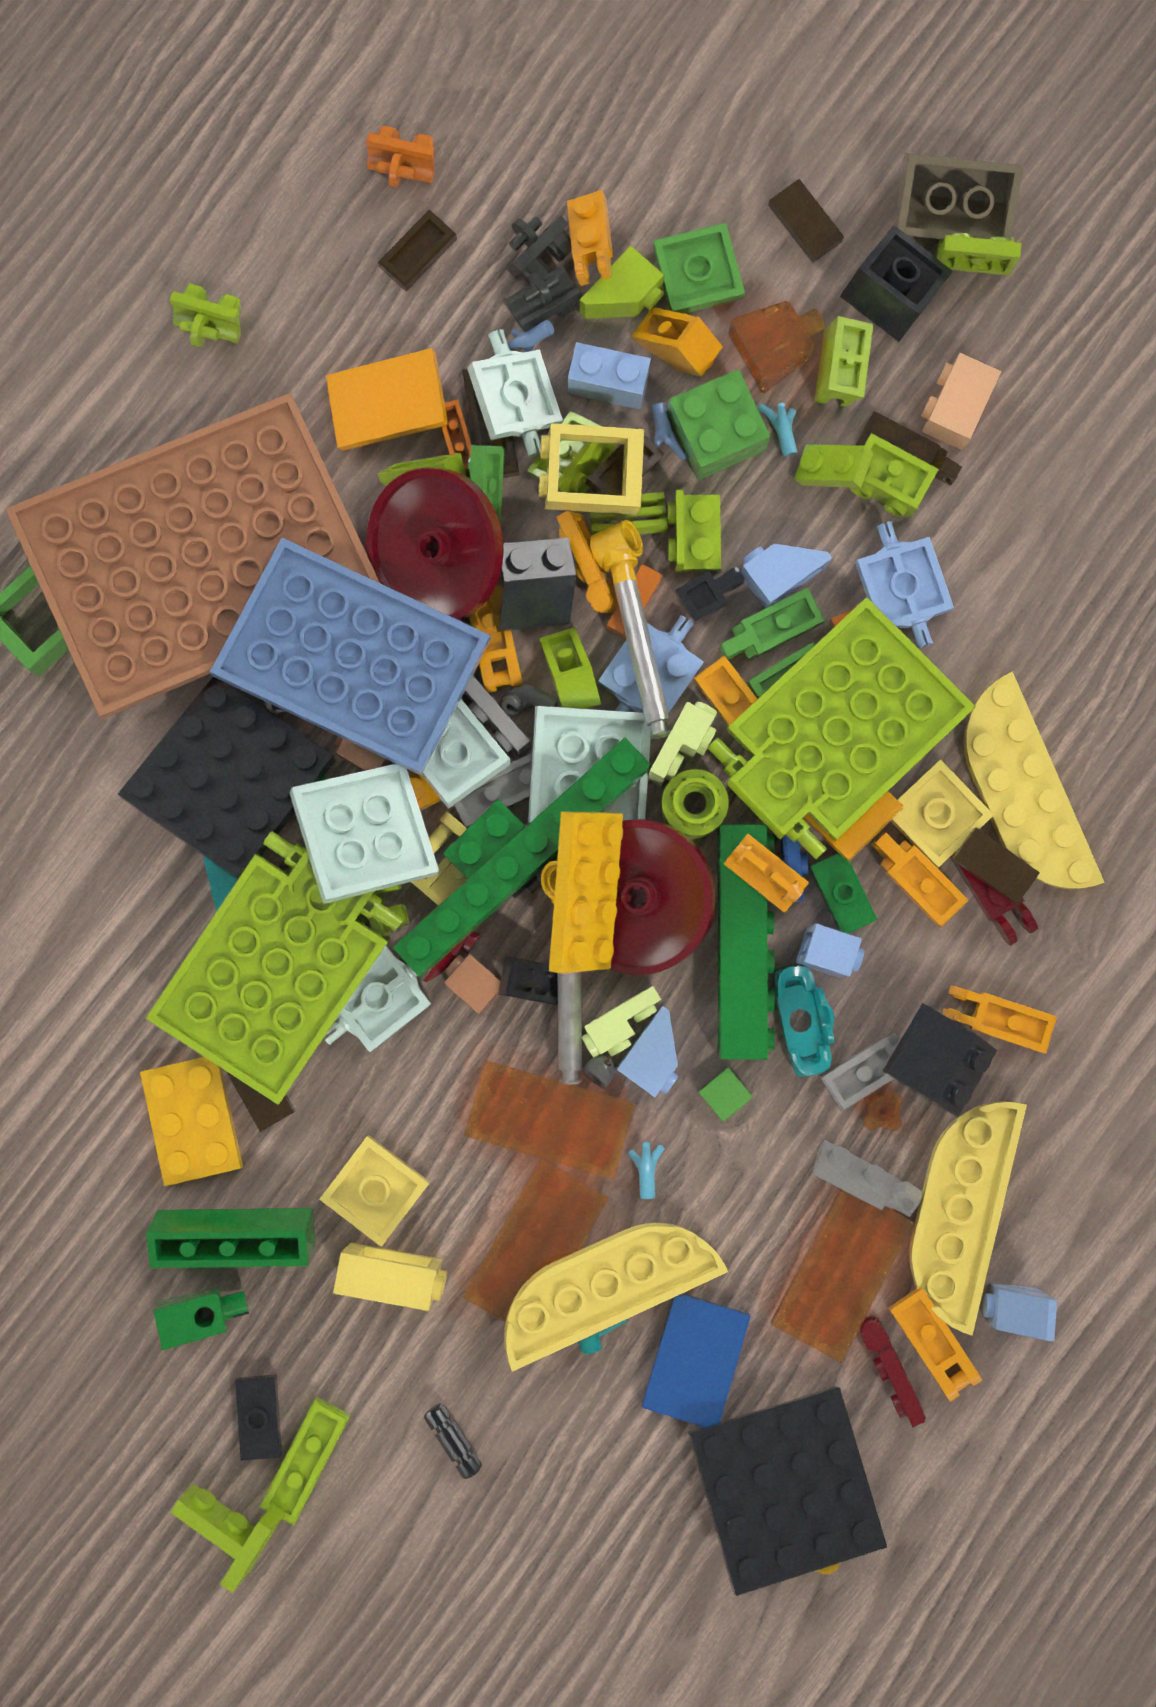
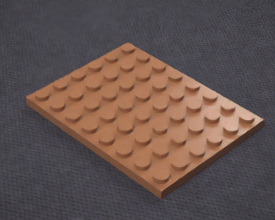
(169, 544)

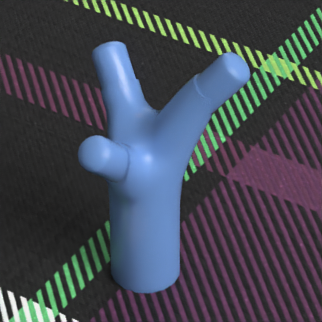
(531, 337)
(663, 430)

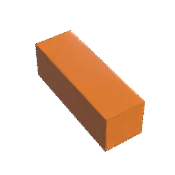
(456, 433)
(648, 582)

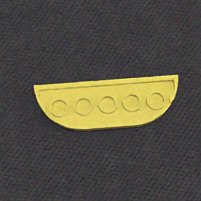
(1024, 789)
(963, 1209)
(605, 1287)

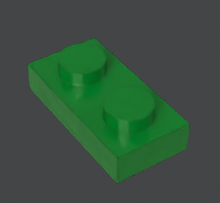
(483, 839)

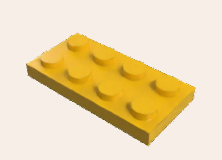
(585, 891)

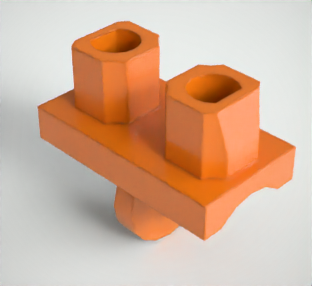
(400, 157)

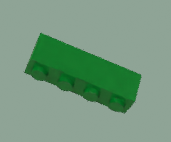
(231, 1238)

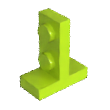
(227, 1530)

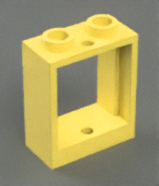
(632, 469)
(389, 1276)

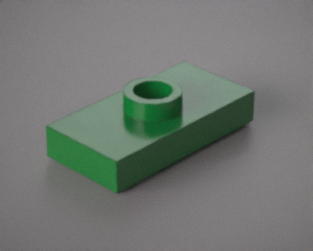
(843, 893)

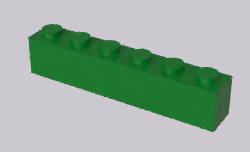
(743, 954)

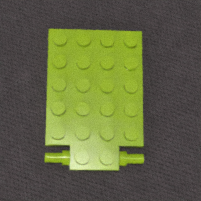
(840, 728)
(271, 972)

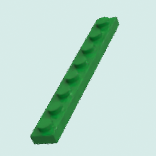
(518, 859)

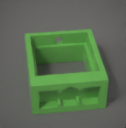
(49, 651)

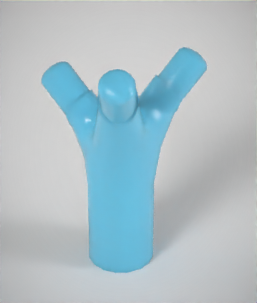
(783, 427)
(646, 1167)

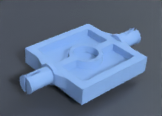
(905, 583)
(674, 665)

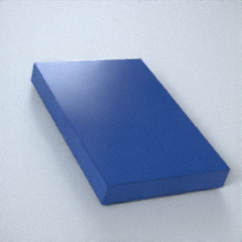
(695, 1360)

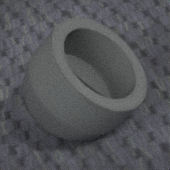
(598, 1071)

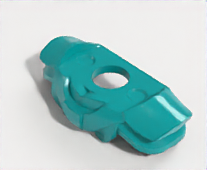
(809, 1049)

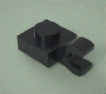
(705, 595)

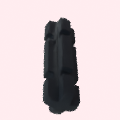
(452, 1441)

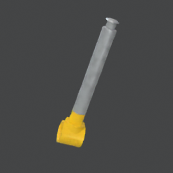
(617, 553)
(568, 1004)

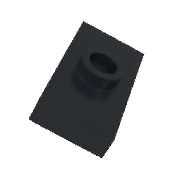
(529, 981)
(258, 1417)

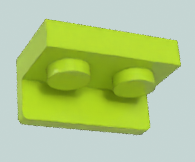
(979, 255)
(576, 459)
(895, 478)
(695, 532)

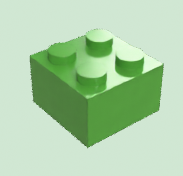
(718, 424)

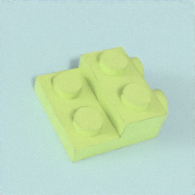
(689, 735)
(612, 1029)

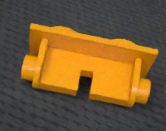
(766, 873)

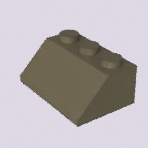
(957, 196)

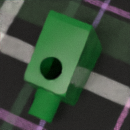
(180, 1323)

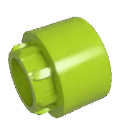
(705, 786)

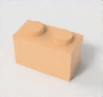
(960, 402)

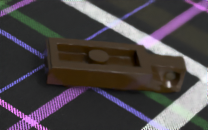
(913, 444)

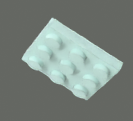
(574, 740)
(363, 832)

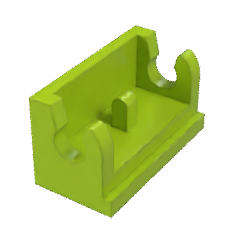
(843, 361)

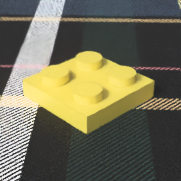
(939, 813)
(374, 1190)

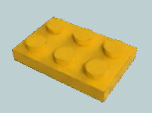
(191, 1120)

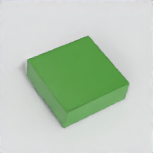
(725, 1094)

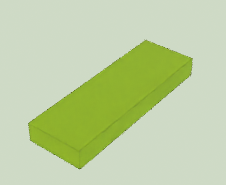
(305, 1459)

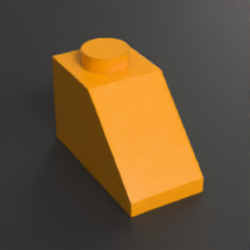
(678, 340)

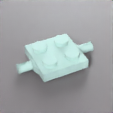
(514, 393)
(381, 1003)

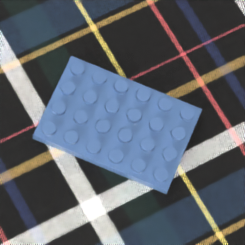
(351, 656)

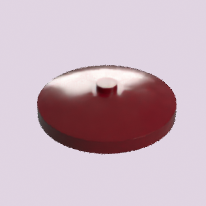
(436, 540)
(661, 898)

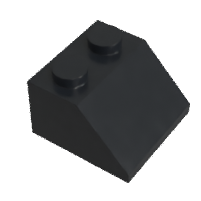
(896, 283)
(534, 585)
(940, 1060)

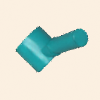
(592, 1343)

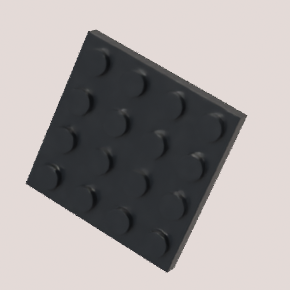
(225, 776)
(787, 1490)

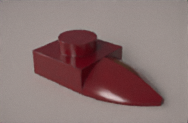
(465, 945)

